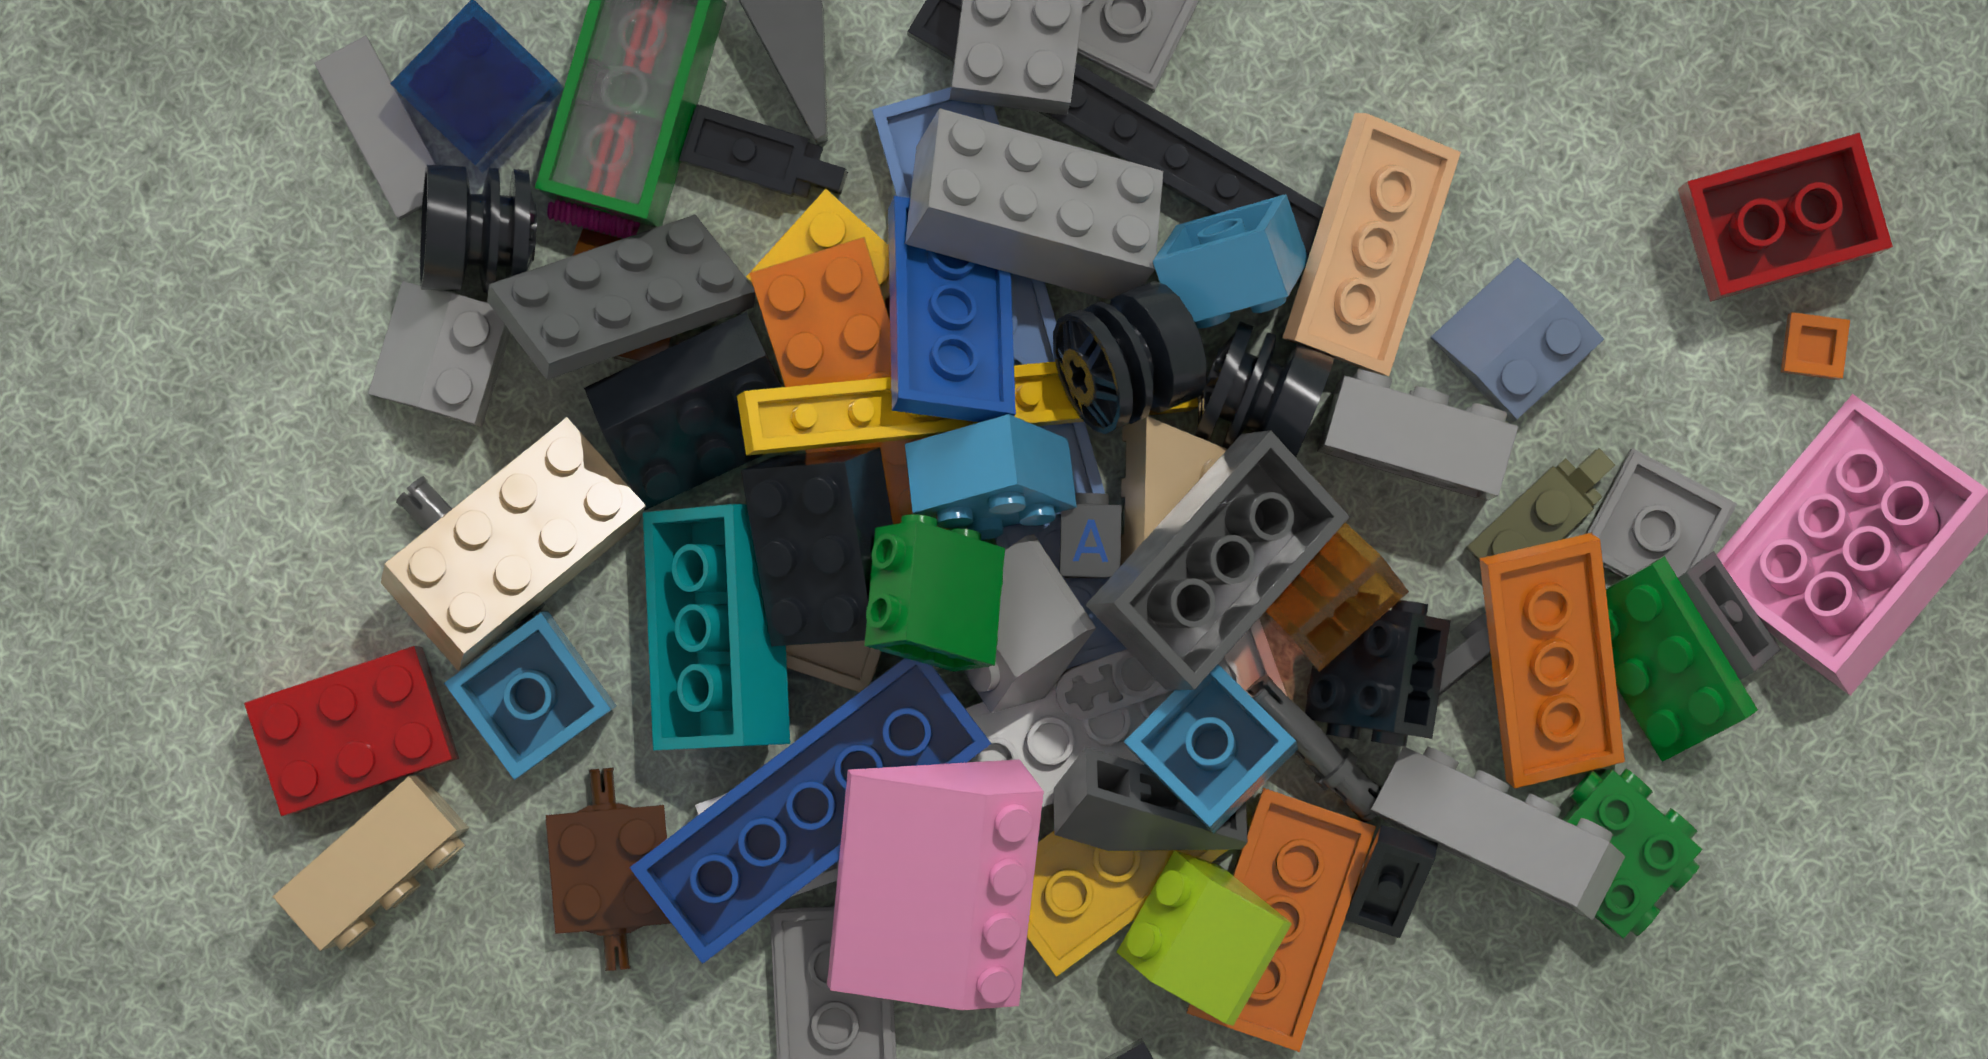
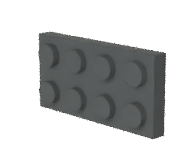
(621, 296)

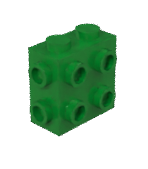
(935, 594)
(1654, 845)

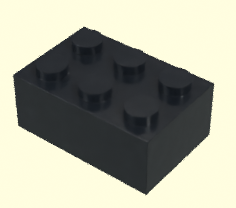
(678, 411)
(815, 541)

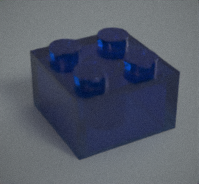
(477, 85)

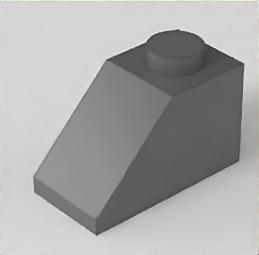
(1729, 616)

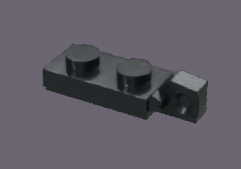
(758, 154)

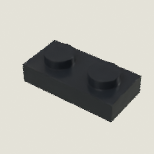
(1391, 881)

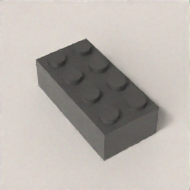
(1218, 561)

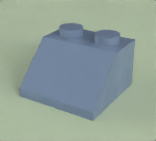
(1517, 339)

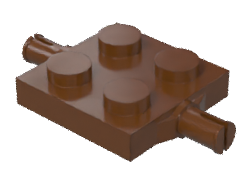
(592, 872)

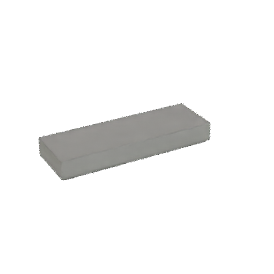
(378, 123)

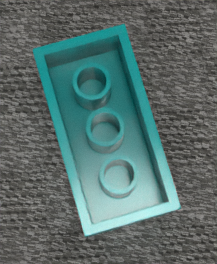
(709, 634)

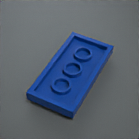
(947, 331)

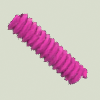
(591, 219)

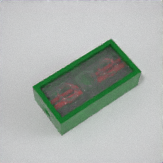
(629, 105)

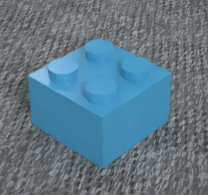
(1234, 260)
(991, 476)
(530, 694)
(1212, 747)

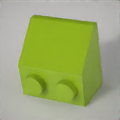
(1204, 936)

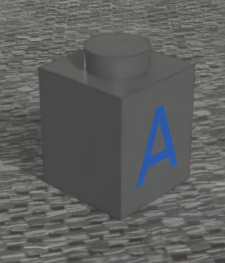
(1090, 538)

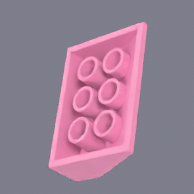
(1855, 542)
(936, 883)

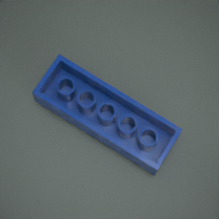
(788, 815)

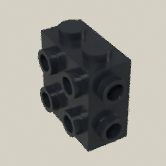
(1384, 679)

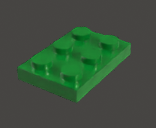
(1671, 662)

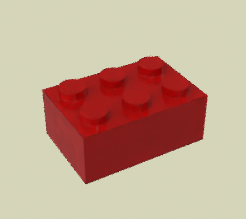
(1785, 217)
(351, 730)

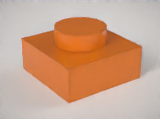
(1815, 346)

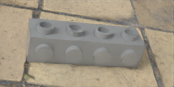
(1498, 831)

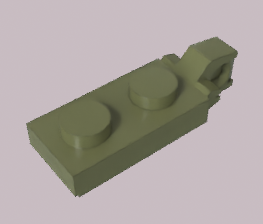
(1546, 508)

